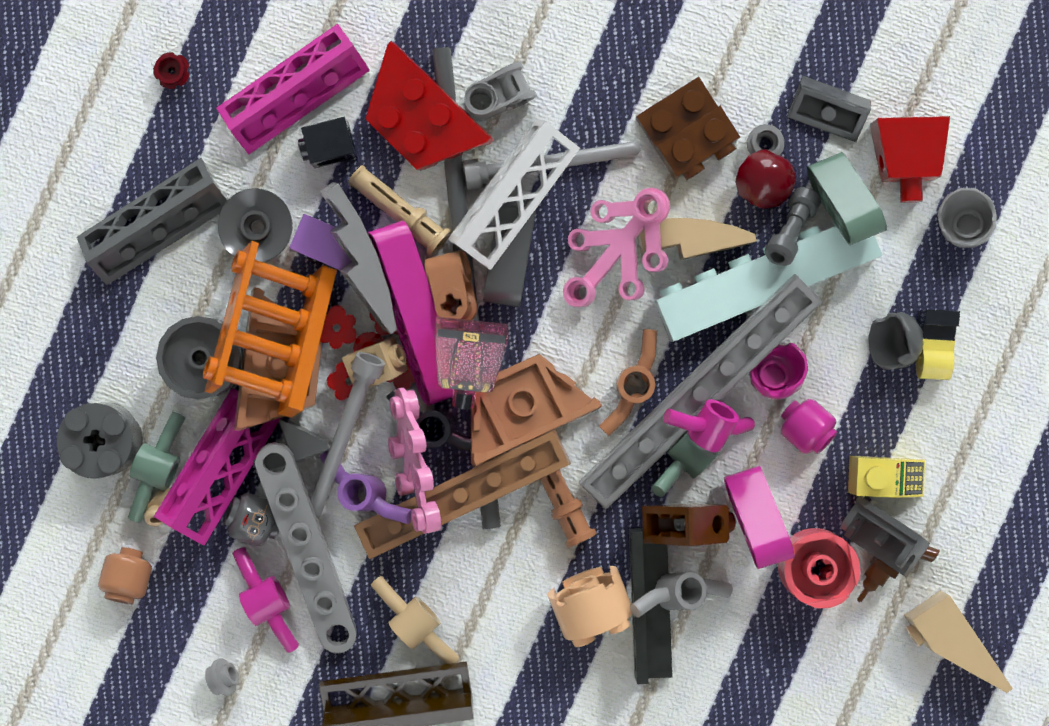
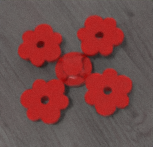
(348, 335)

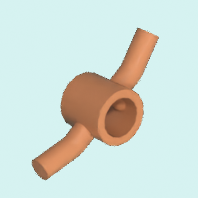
(643, 366)

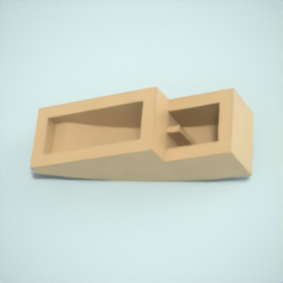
(698, 237)

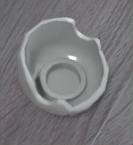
(967, 217)

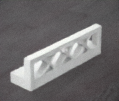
(502, 185)

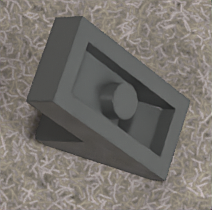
(301, 443)

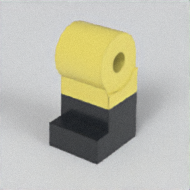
(939, 341)

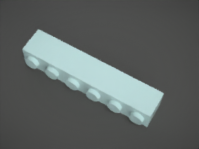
(754, 281)

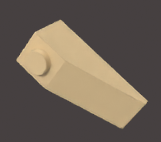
(947, 633)

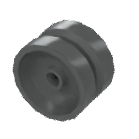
(178, 351)

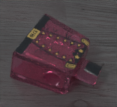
(468, 357)

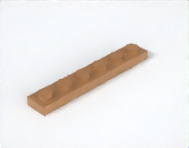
(470, 490)

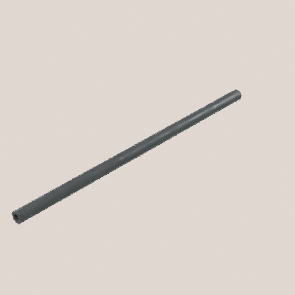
(457, 210)

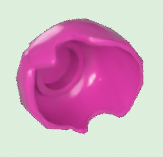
(780, 372)

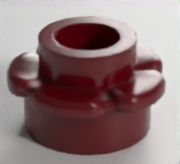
(162, 67)

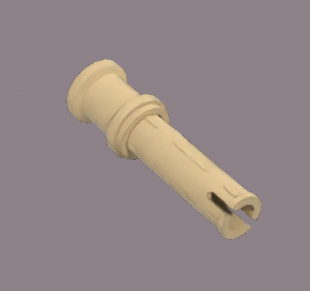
(421, 226)

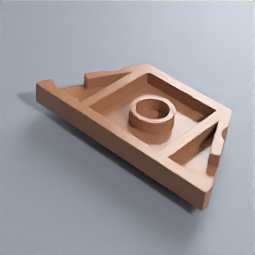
(255, 406)
(523, 406)

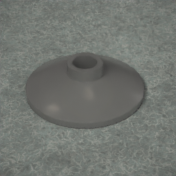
(244, 209)

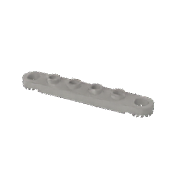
(306, 547)

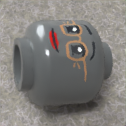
(250, 520)

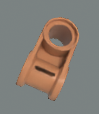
(452, 281)

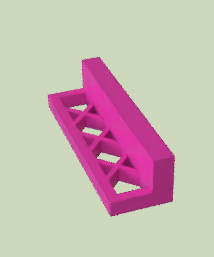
(295, 92)
(208, 463)

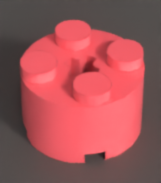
(835, 580)

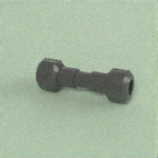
(783, 246)

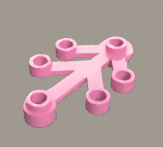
(621, 244)
(416, 476)

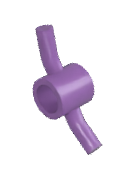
(375, 495)

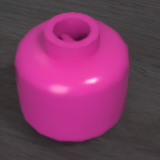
(808, 426)

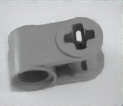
(500, 91)

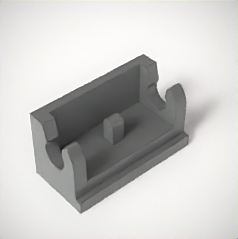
(884, 536)

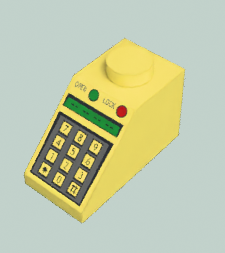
(886, 477)

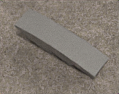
(364, 270)

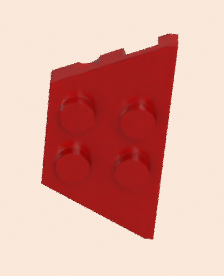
(419, 114)

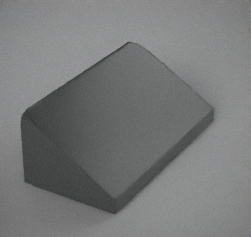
(829, 108)

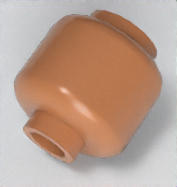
(125, 576)

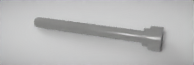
(479, 173)
(366, 370)

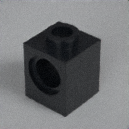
(327, 143)

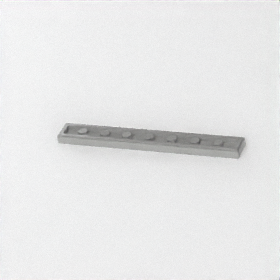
(710, 380)

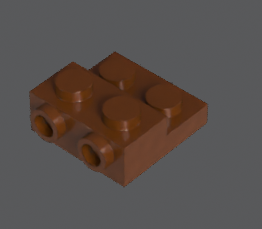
(688, 129)

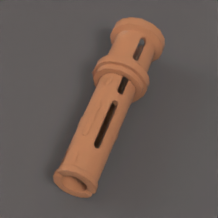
(566, 509)

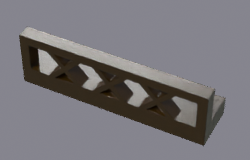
(406, 709)

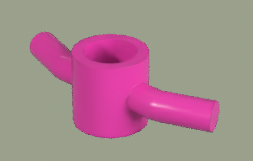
(711, 426)
(264, 600)

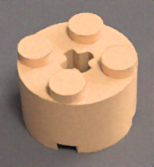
(591, 605)

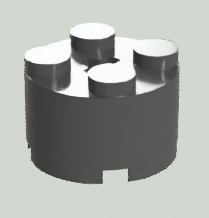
(78, 445)

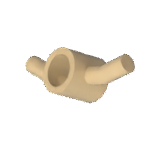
(414, 622)

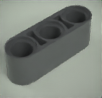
(507, 277)

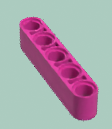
(411, 305)

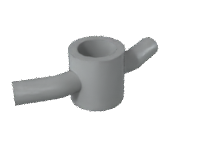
(668, 593)

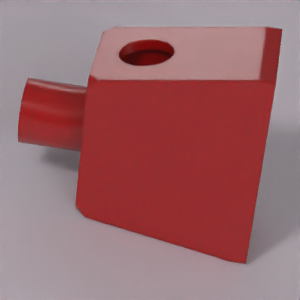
(910, 152)

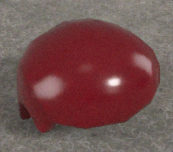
(765, 179)

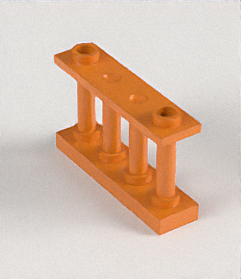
(307, 322)

